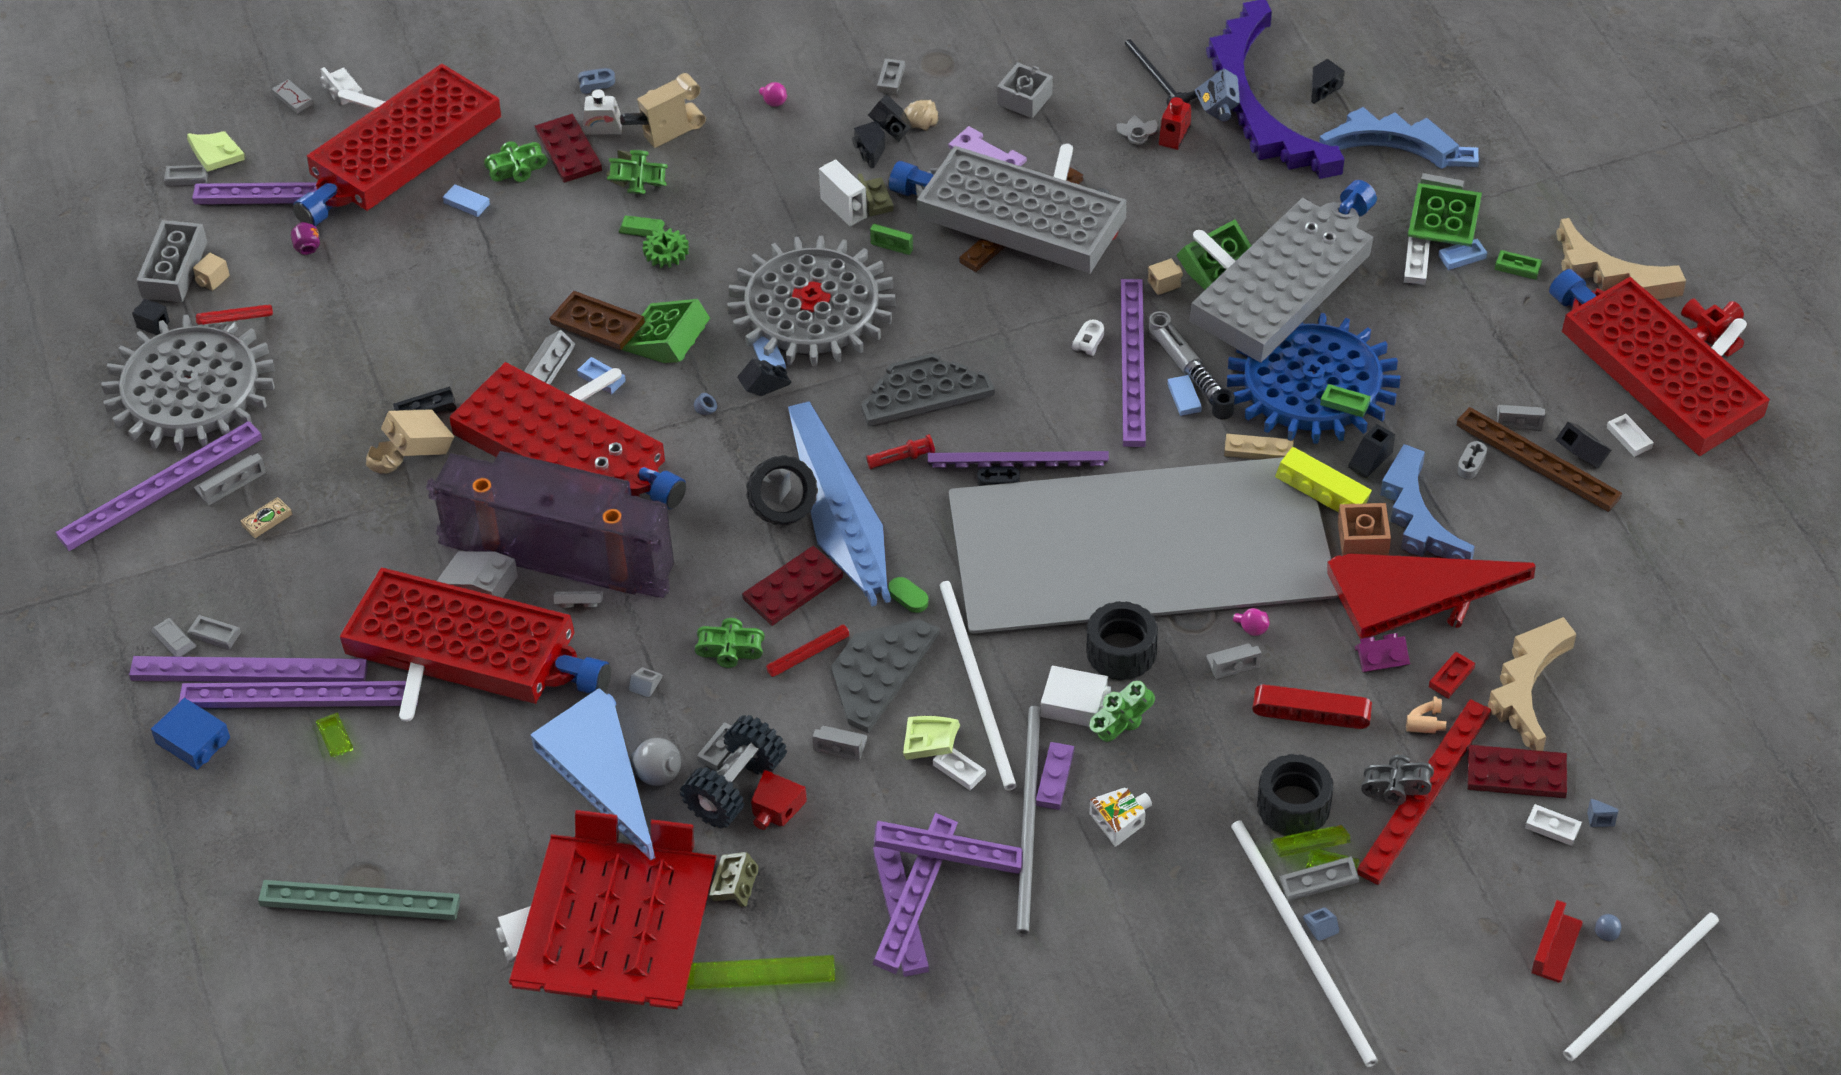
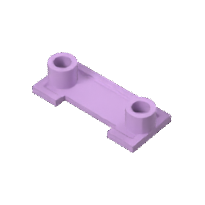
(972, 140)

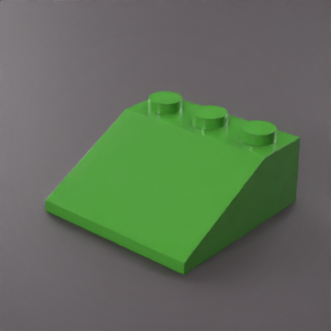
(1445, 214)
(1202, 265)
(668, 330)

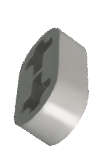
(1468, 458)

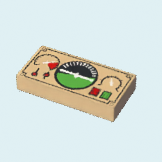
(266, 517)

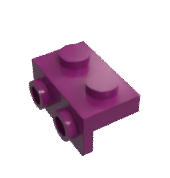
(1383, 653)

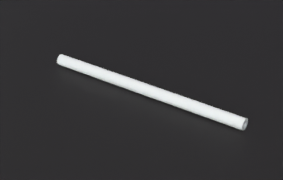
(1640, 987)

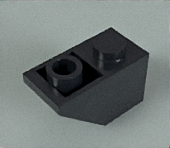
(1325, 80)
(891, 117)
(870, 142)
(762, 377)
(1583, 444)
(1372, 451)

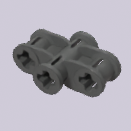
(1397, 779)

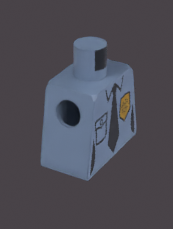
(1219, 94)

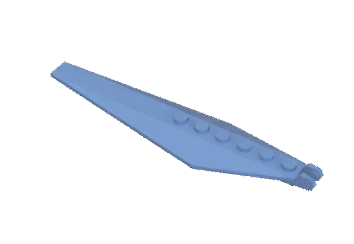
(842, 514)

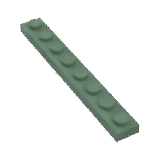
(359, 900)

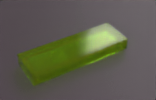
(1311, 840)

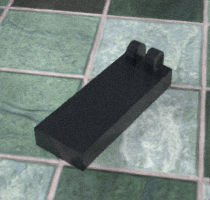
(437, 401)

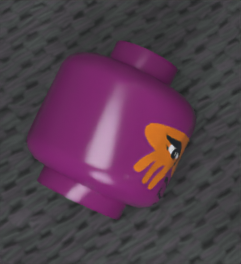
(305, 238)

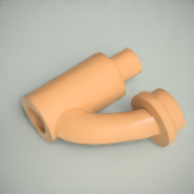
(1425, 724)

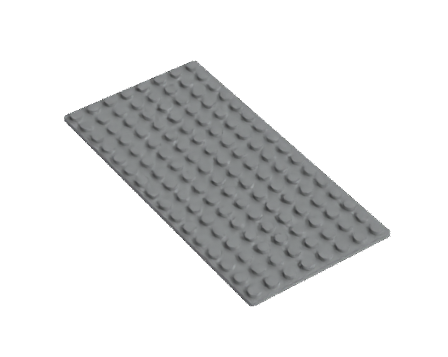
(1139, 537)

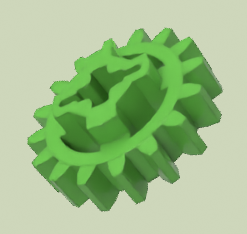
(665, 247)

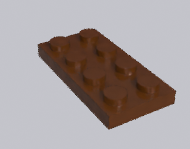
(597, 320)

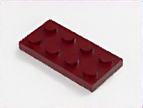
(568, 148)
(792, 585)
(1517, 771)

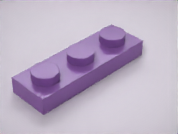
(1055, 776)

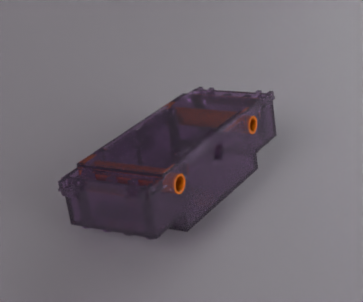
(555, 521)

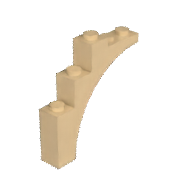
(1609, 271)
(1532, 654)

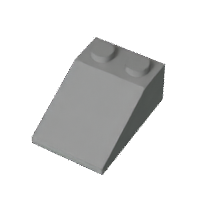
(481, 572)

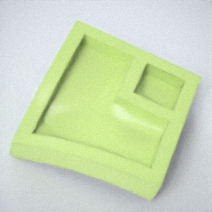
(215, 150)
(929, 736)

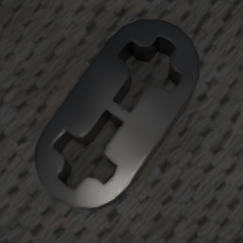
(997, 475)

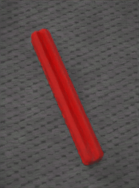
(234, 314)
(807, 650)

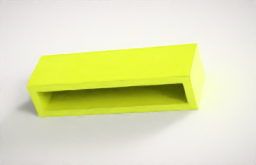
(1320, 480)

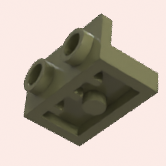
(877, 196)
(734, 878)

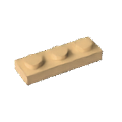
(1256, 447)

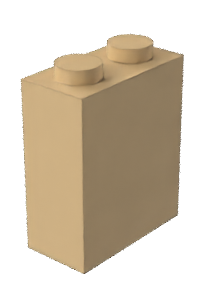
(417, 432)

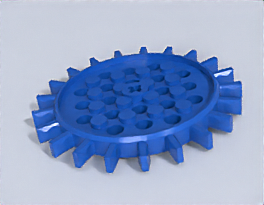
(1302, 369)

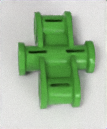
(510, 163)
(637, 172)
(729, 642)
(1130, 703)

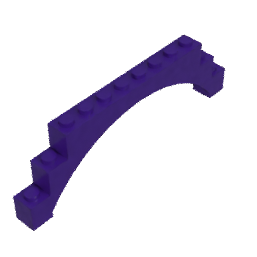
(1266, 134)

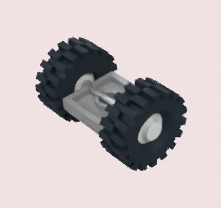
(712, 792)

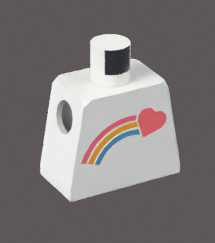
(601, 114)

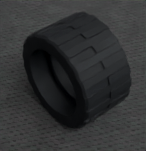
(809, 490)
(1127, 619)
(1300, 772)

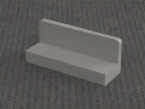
(550, 357)
(231, 479)

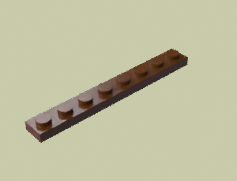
(985, 250)
(1539, 459)

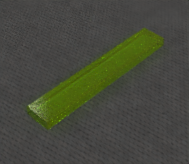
(761, 972)

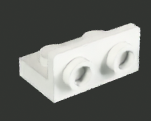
(337, 81)

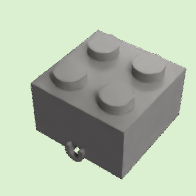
(1025, 90)

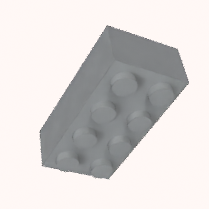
(171, 261)

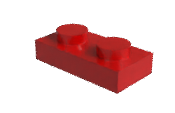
(1452, 675)

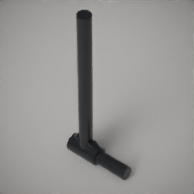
(1186, 97)

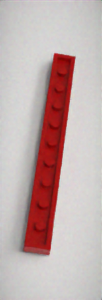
(1412, 811)

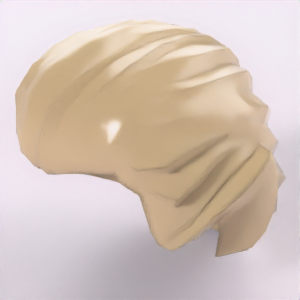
(922, 114)
(384, 458)

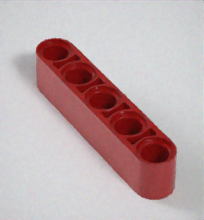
(1312, 706)

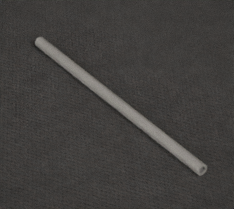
(1028, 823)

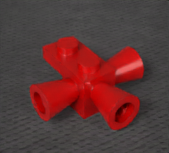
(1714, 321)

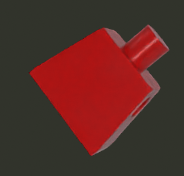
(776, 800)

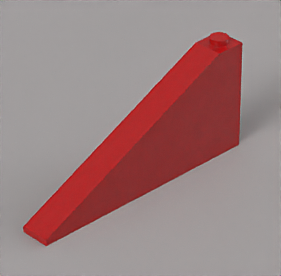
(1398, 590)

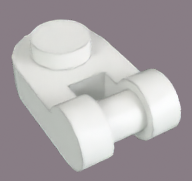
(1092, 331)

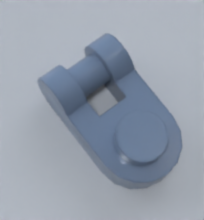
(596, 79)

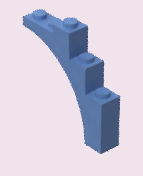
(1392, 131)
(1422, 530)

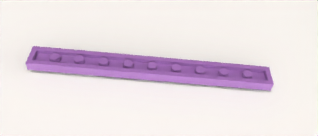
(1133, 363)
(158, 486)
(247, 669)
(294, 694)

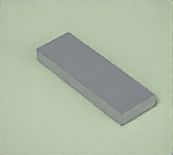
(1319, 879)

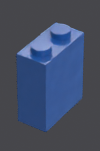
(190, 733)

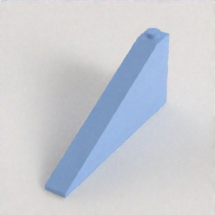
(592, 756)

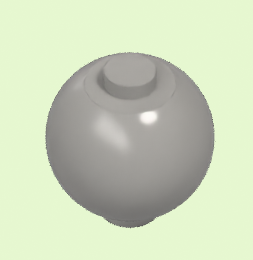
(656, 761)

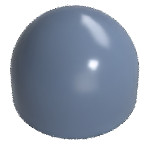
(701, 408)
(1608, 927)

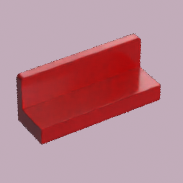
(1556, 944)

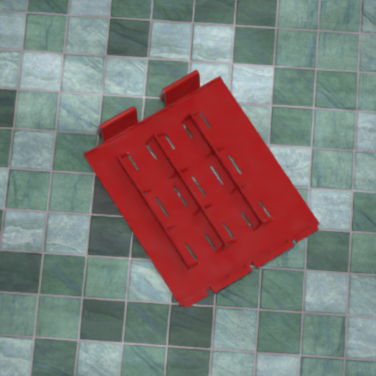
(563, 883)

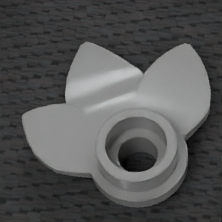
(1136, 130)

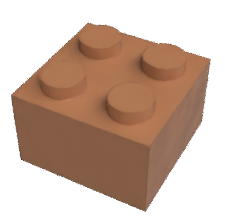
(1364, 529)

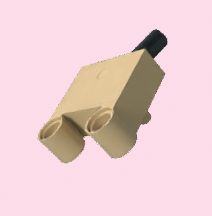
(665, 111)

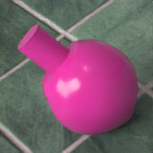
(774, 94)
(1253, 621)

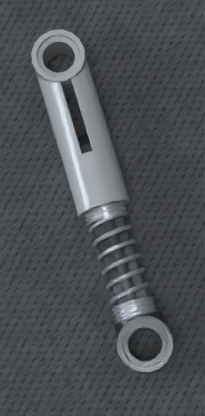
(1189, 362)

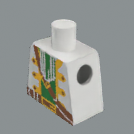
(1119, 813)

